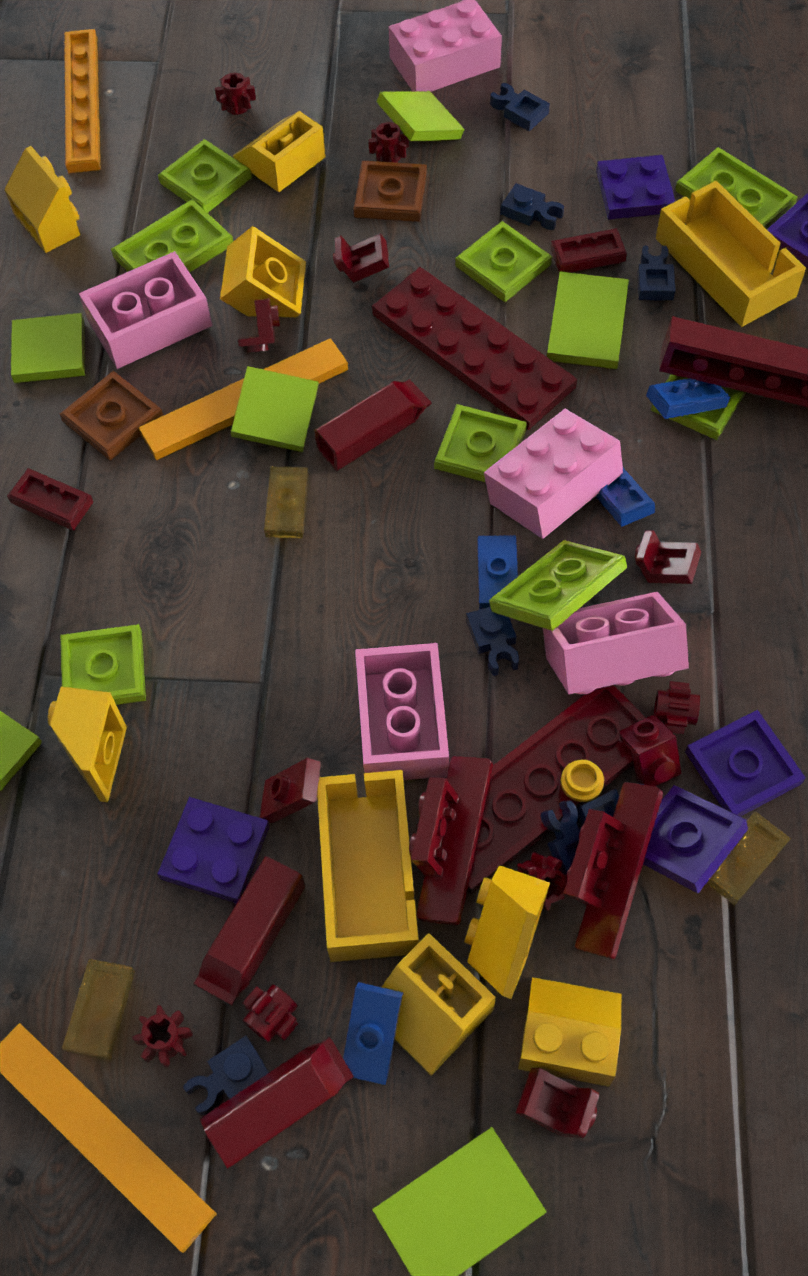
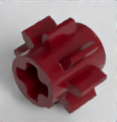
(235, 93)
(388, 143)
(677, 707)
(547, 870)
(270, 1013)
(158, 1047)

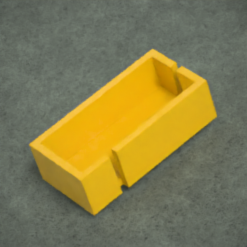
(729, 253)
(366, 867)

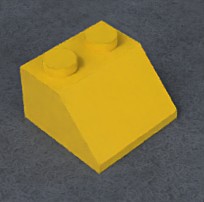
(259, 270)
(90, 733)
(505, 927)
(572, 1032)

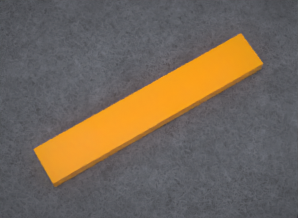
(81, 101)
(219, 408)
(104, 1139)

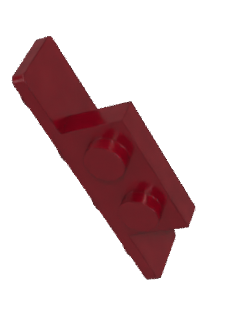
(448, 837)
(609, 866)

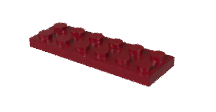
(474, 347)
(530, 776)

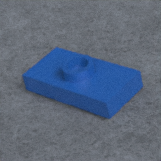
(686, 397)
(626, 500)
(495, 565)
(372, 1032)

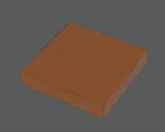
(390, 191)
(110, 415)

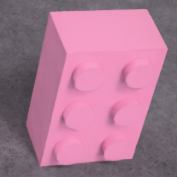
(445, 46)
(146, 309)
(554, 472)
(617, 643)
(402, 710)

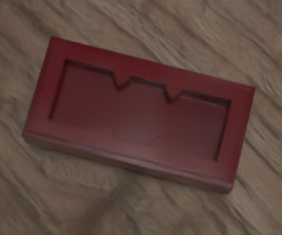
(588, 251)
(50, 499)
(290, 790)

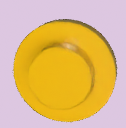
(582, 780)

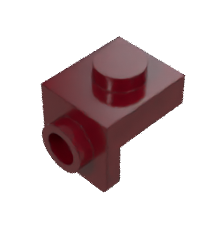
(362, 258)
(267, 319)
(666, 560)
(652, 750)
(558, 1104)

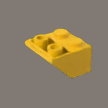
(284, 151)
(42, 201)
(438, 1003)

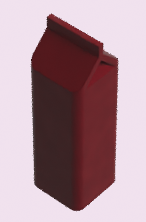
(370, 422)
(250, 930)
(276, 1101)

